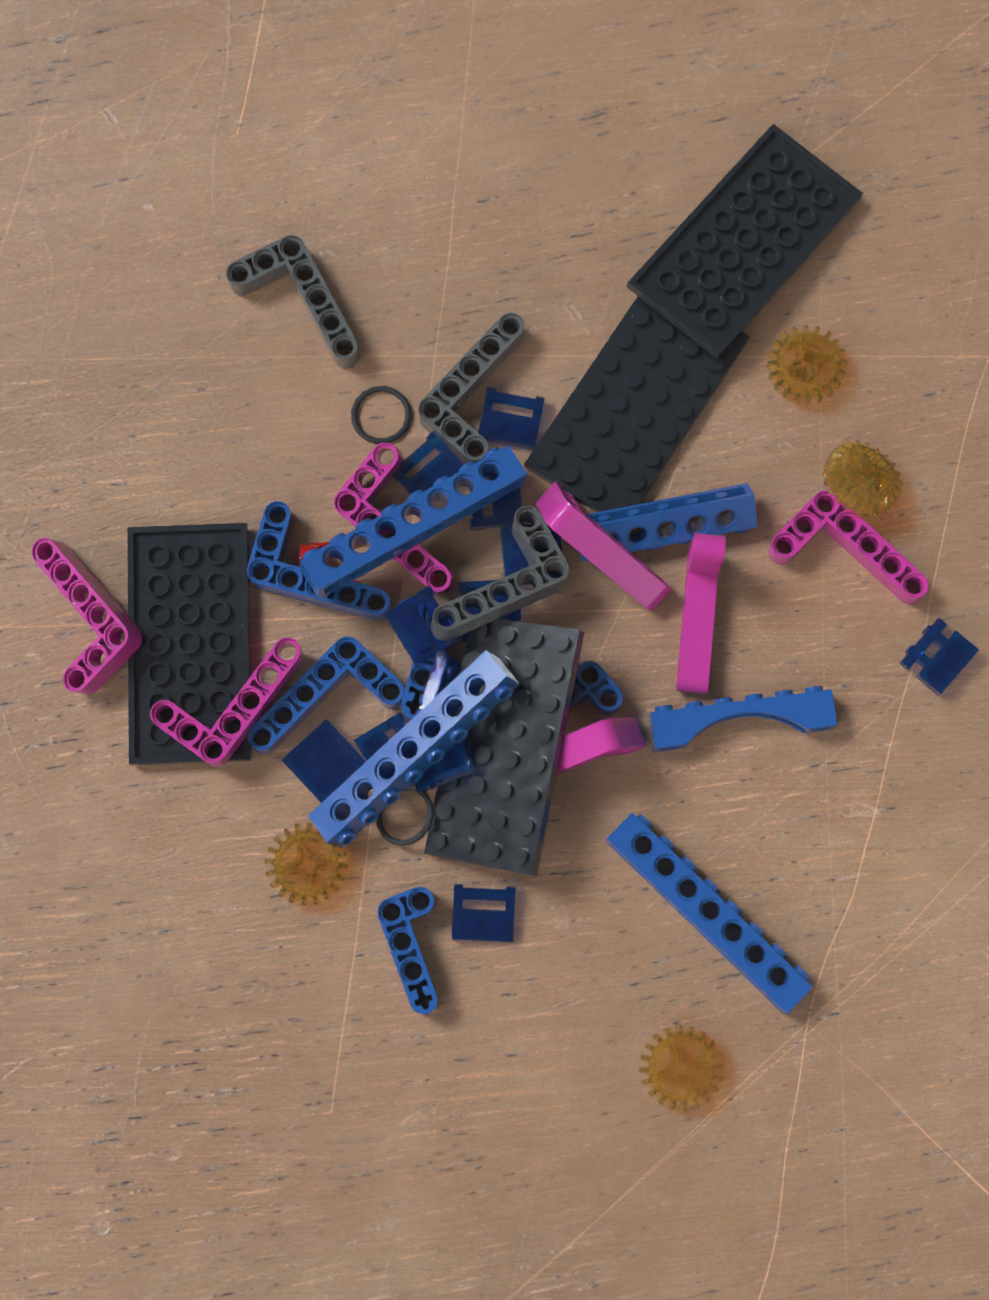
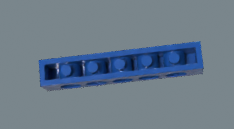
(678, 511)

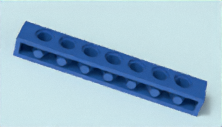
(328, 579)
(397, 752)
(758, 974)

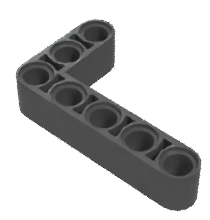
(308, 290)
(467, 386)
(509, 586)

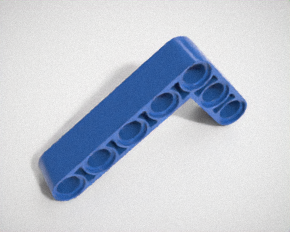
(302, 590)
(322, 688)

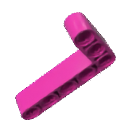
(365, 509)
(569, 521)
(852, 544)
(702, 570)
(91, 610)
(235, 710)
(599, 740)

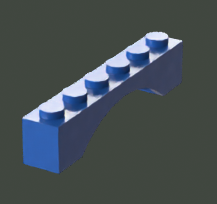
(803, 711)

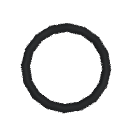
(361, 397)
(421, 834)

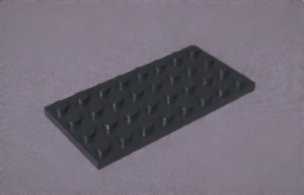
(744, 241)
(630, 411)
(195, 629)
(504, 806)

